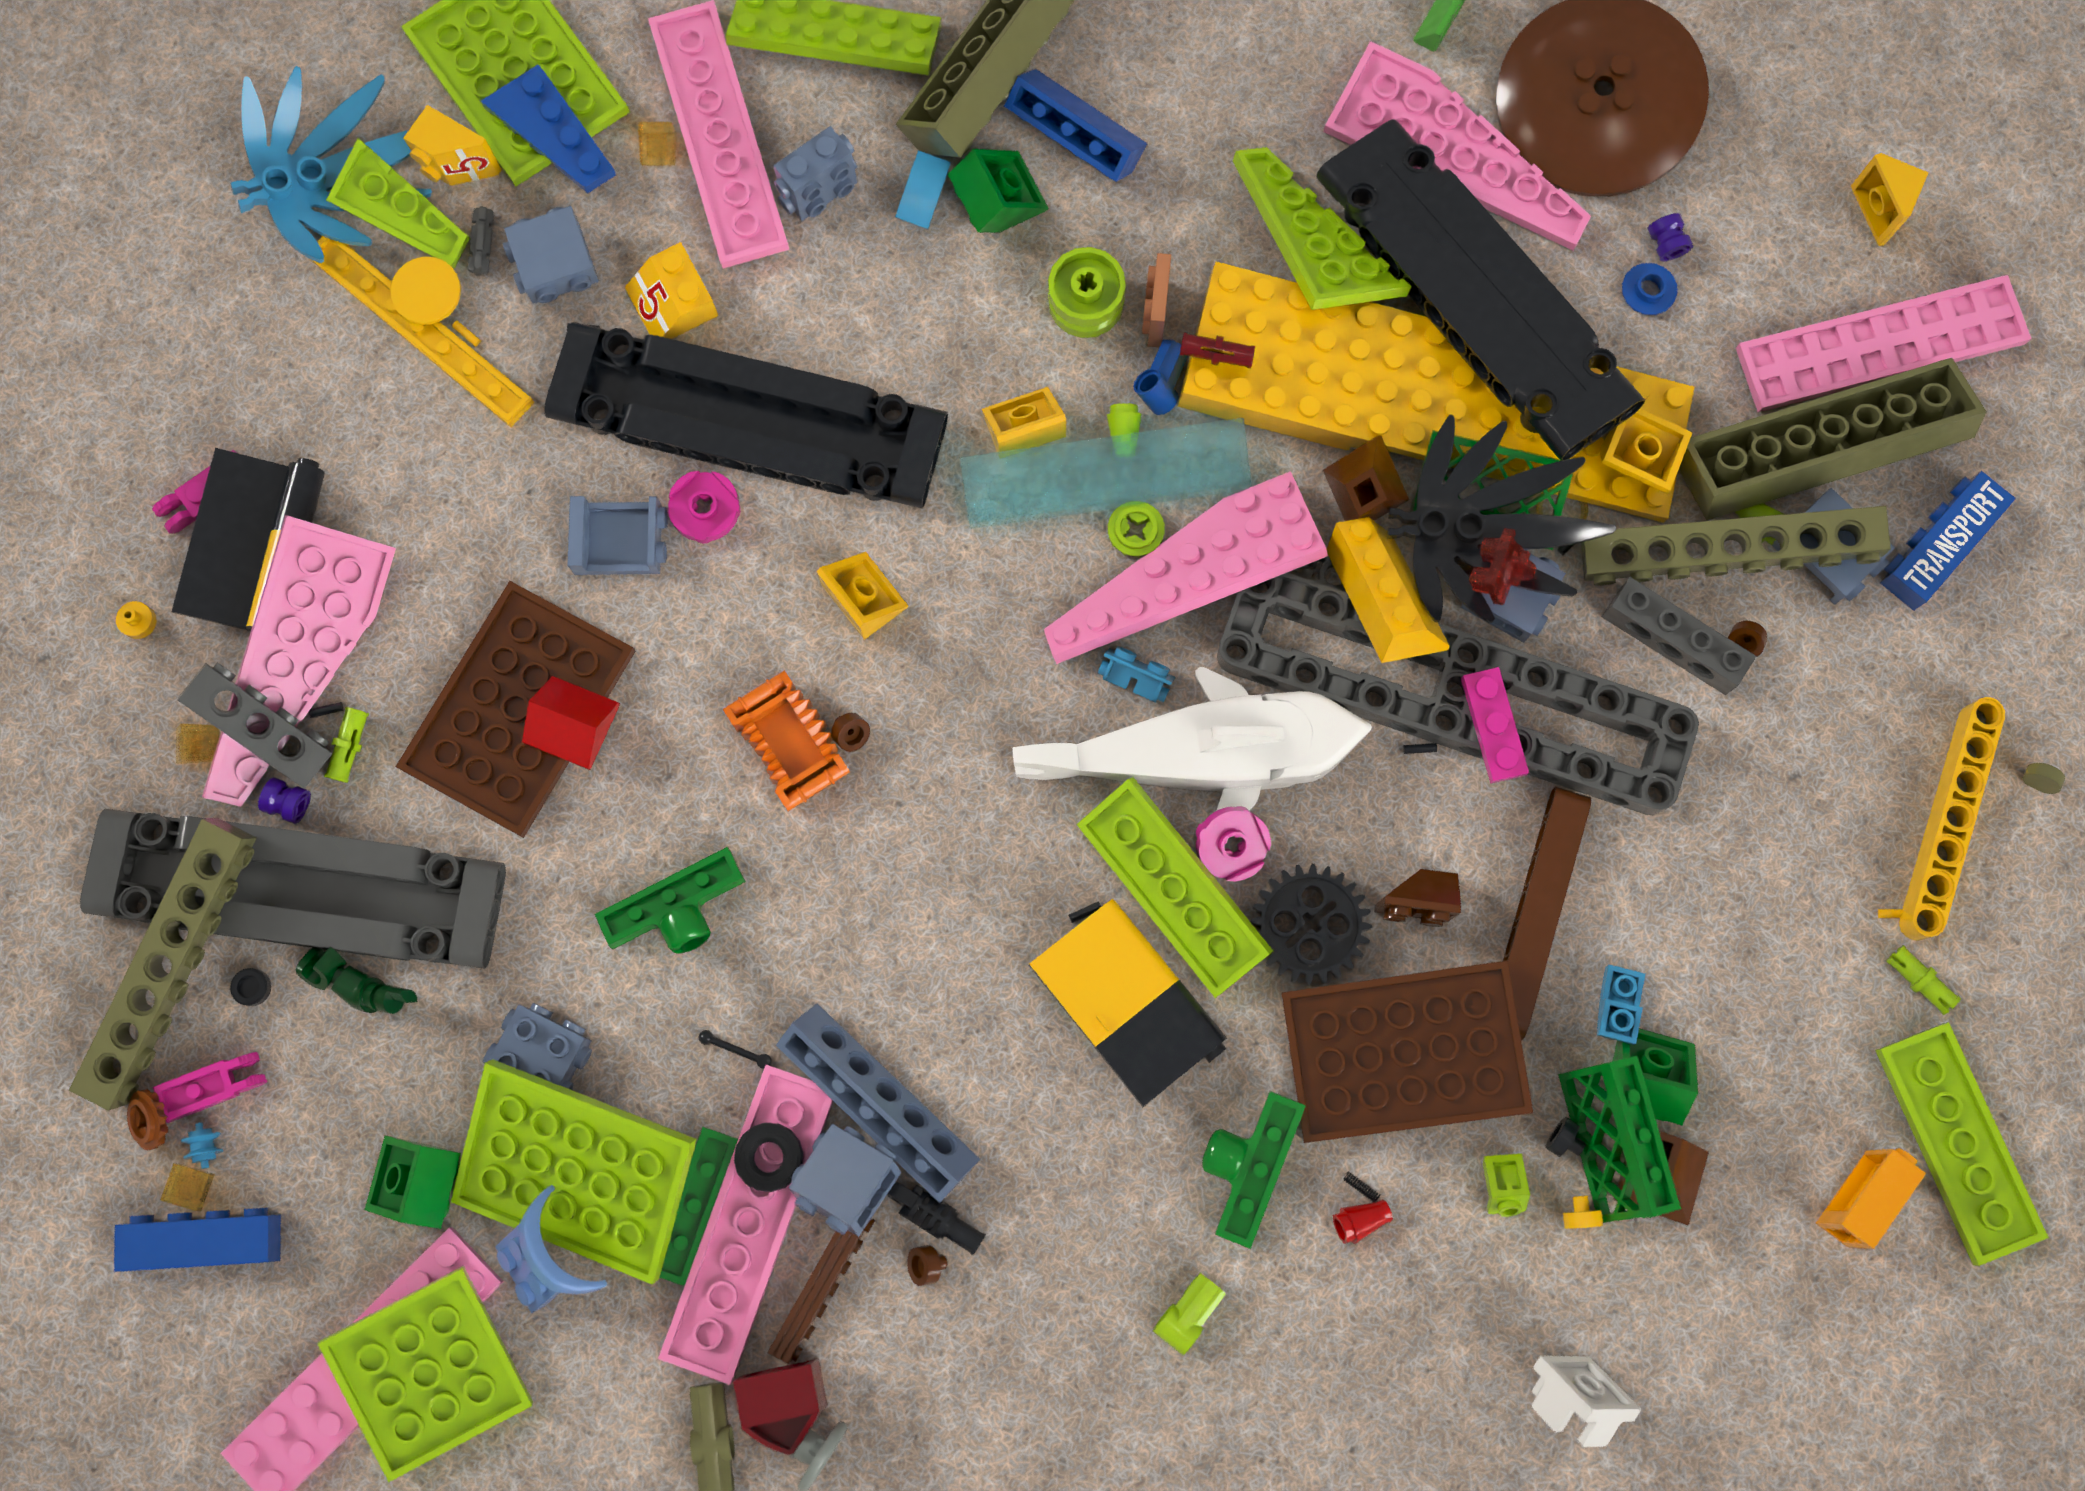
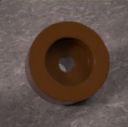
(1749, 636)
(850, 732)
(925, 1265)

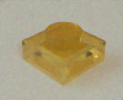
(187, 1187)

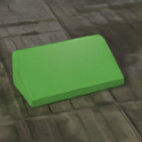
(1437, 23)

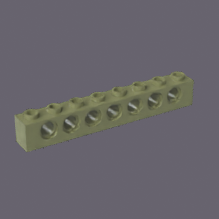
(1866, 524)
(96, 1076)

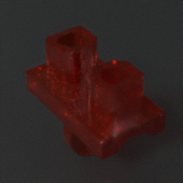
(1508, 567)

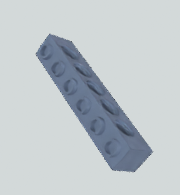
(877, 1102)

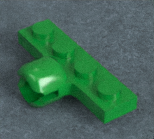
(673, 905)
(1252, 1166)
(701, 1188)

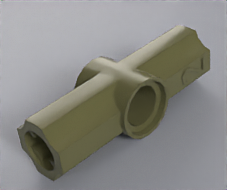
(711, 1438)

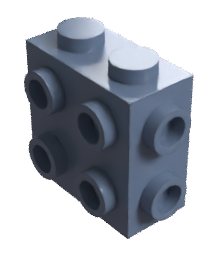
(816, 174)
(550, 255)
(1524, 608)
(541, 1045)
(844, 1179)

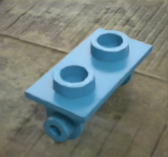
(1124, 666)

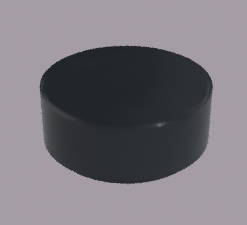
(250, 987)

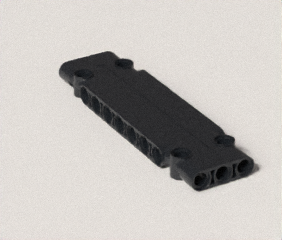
(1480, 289)
(746, 414)

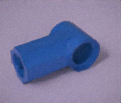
(1157, 384)

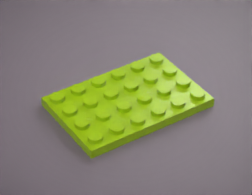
(487, 44)
(610, 1170)

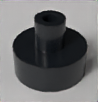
(1565, 1138)

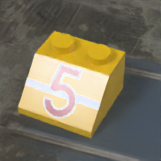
(449, 150)
(670, 294)

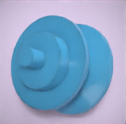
(202, 1145)

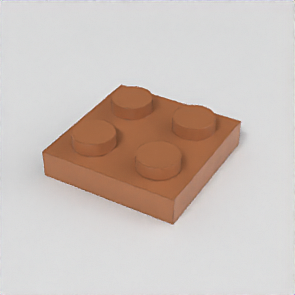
(1156, 300)

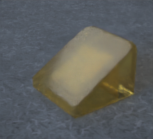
(657, 143)
(196, 743)

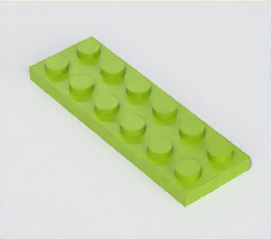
(837, 32)
(1174, 887)
(1961, 1144)

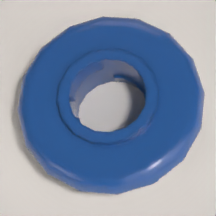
(1639, 299)

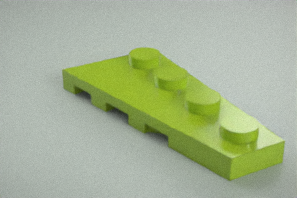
(387, 201)

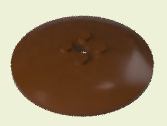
(1593, 140)

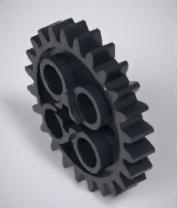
(1334, 949)

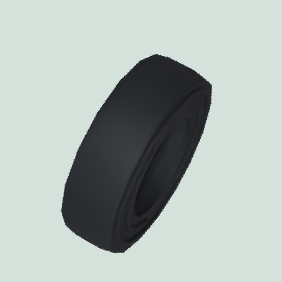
(746, 1150)

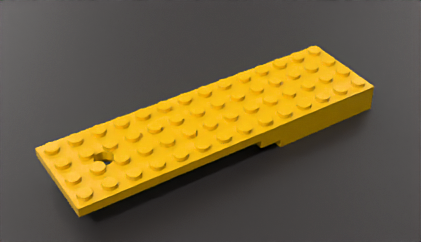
(1382, 373)

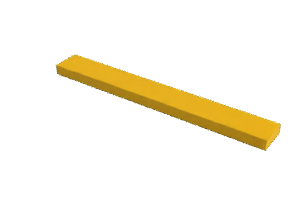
(432, 340)

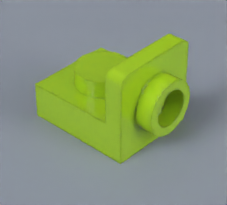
(1506, 1184)

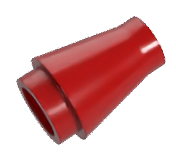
(1359, 1221)

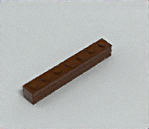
(814, 1294)

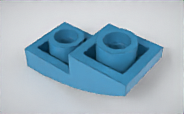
(923, 189)
(1619, 1004)

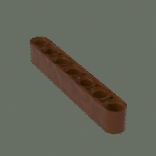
(1544, 897)

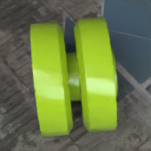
(1086, 292)

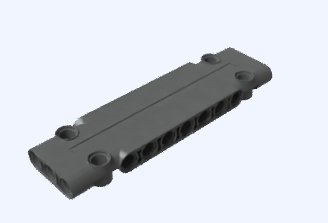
(308, 889)

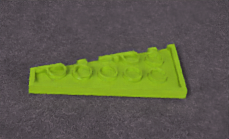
(1315, 242)

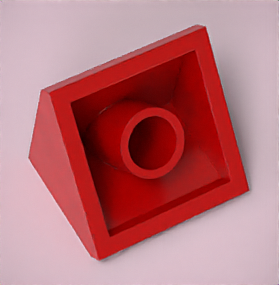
(568, 721)

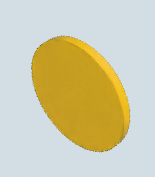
(425, 290)

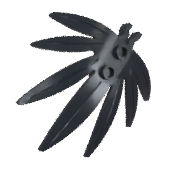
(1455, 527)

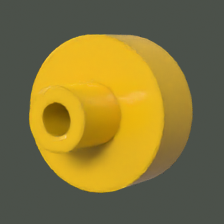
(136, 620)
(1582, 1216)

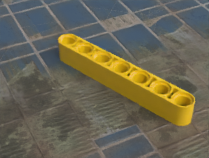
(1965, 808)

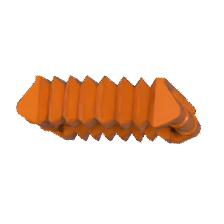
(788, 738)

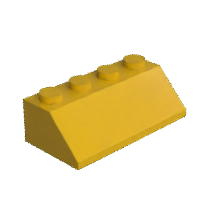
(1383, 591)

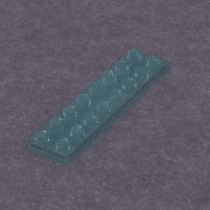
(1106, 473)

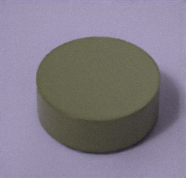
(2044, 778)

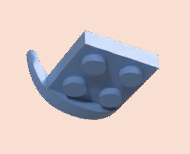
(530, 1265)

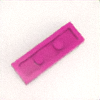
(1494, 725)

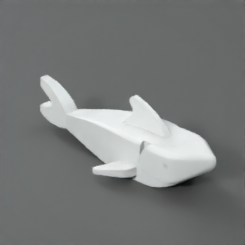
(1220, 745)

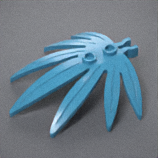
(301, 180)

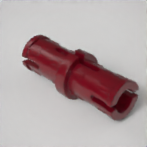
(1242, 355)

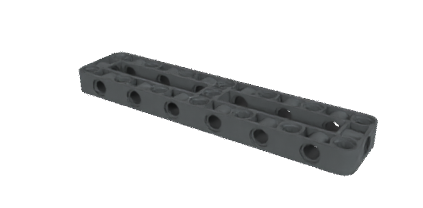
(1414, 714)

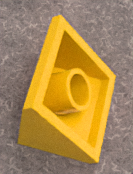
(1887, 194)
(1025, 421)
(1646, 449)
(862, 592)

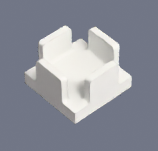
(1581, 1387)

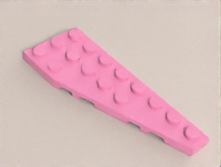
(1482, 158)
(1212, 557)
(308, 620)

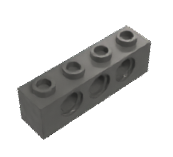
(1679, 636)
(298, 767)

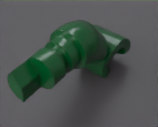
(350, 984)

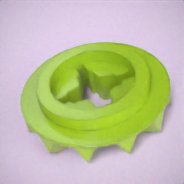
(1138, 514)

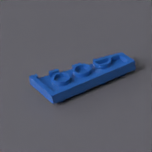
(544, 119)

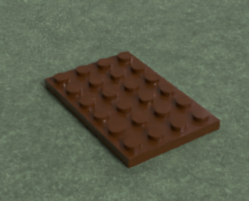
(476, 726)
(1407, 1052)

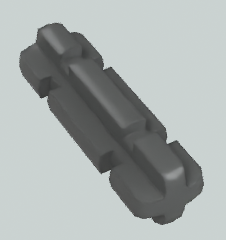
(480, 240)

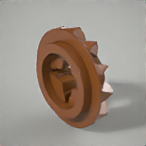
(147, 1119)

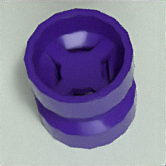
(1670, 237)
(284, 800)

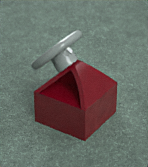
(781, 1409)

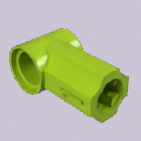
(1184, 1320)

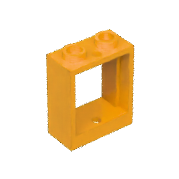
(1871, 1197)

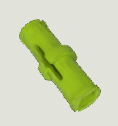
(346, 744)
(1923, 980)

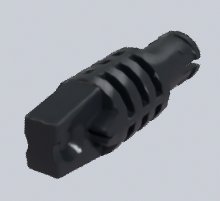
(935, 1217)

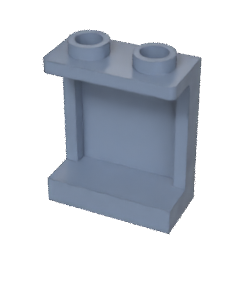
(616, 537)
(1845, 578)

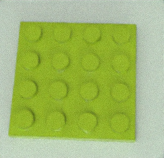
(425, 1373)

